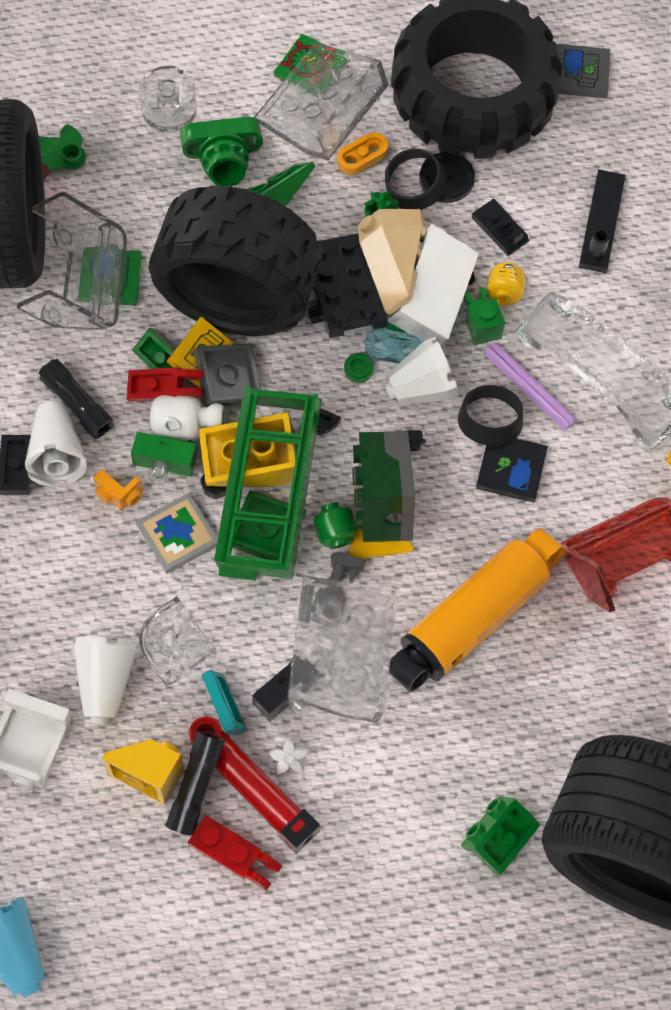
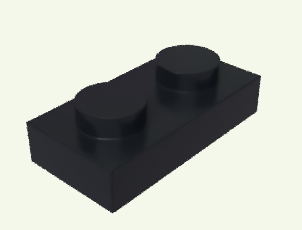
(13, 474)

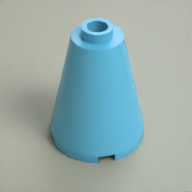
(19, 954)

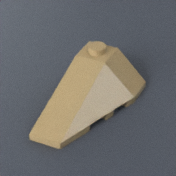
(390, 248)

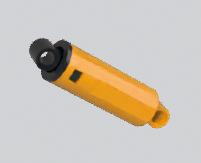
(475, 609)

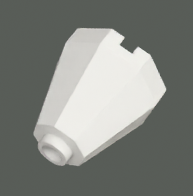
(422, 376)

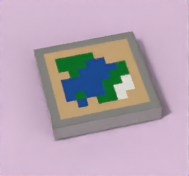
(177, 533)

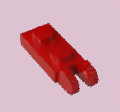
(151, 383)
(231, 851)

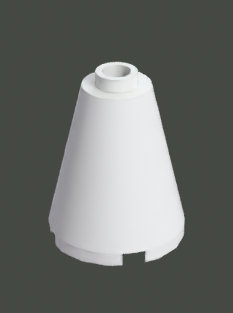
(54, 447)
(103, 675)

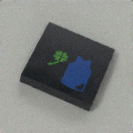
(512, 469)

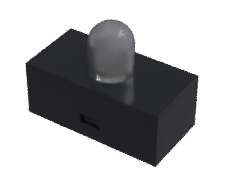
(272, 697)

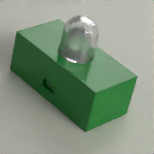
(163, 456)

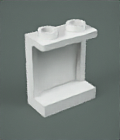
(30, 738)

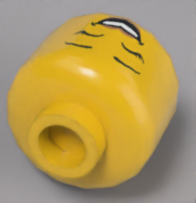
(506, 283)

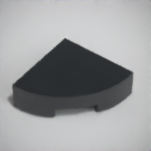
(327, 421)

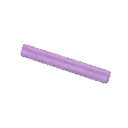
(529, 386)

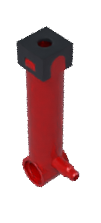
(259, 790)

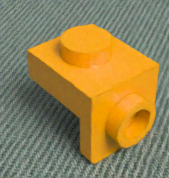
(109, 490)

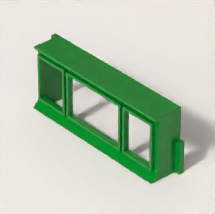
(247, 567)

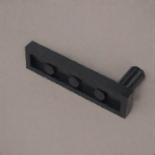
(602, 221)

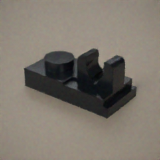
(500, 227)

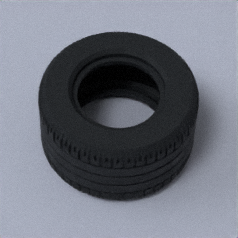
(20, 189)
(615, 825)

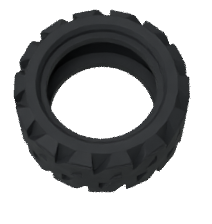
(235, 260)

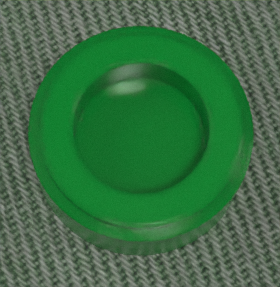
(358, 368)

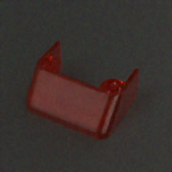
(619, 549)

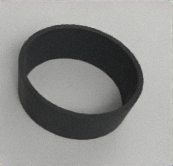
(425, 199)
(489, 435)

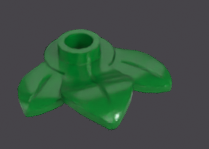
(57, 150)

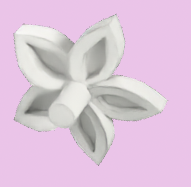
(288, 757)

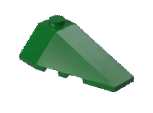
(285, 183)

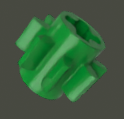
(380, 201)

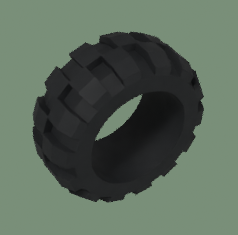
(474, 122)

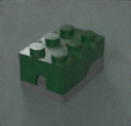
(384, 485)

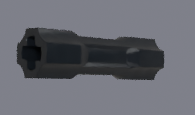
(89, 413)
(187, 805)

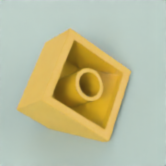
(147, 767)

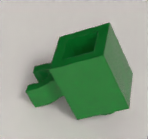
(483, 318)

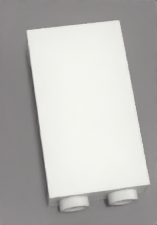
(439, 286)

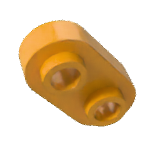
(359, 153)

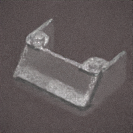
(93, 267)

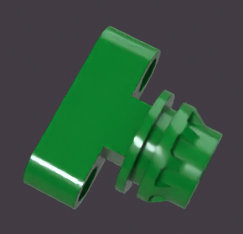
(222, 147)

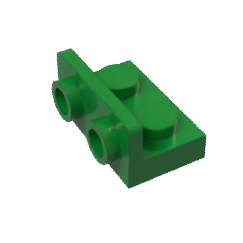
(500, 833)

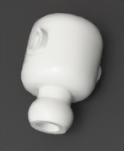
(183, 417)

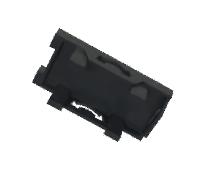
(346, 288)

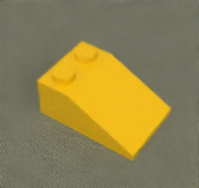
(267, 463)

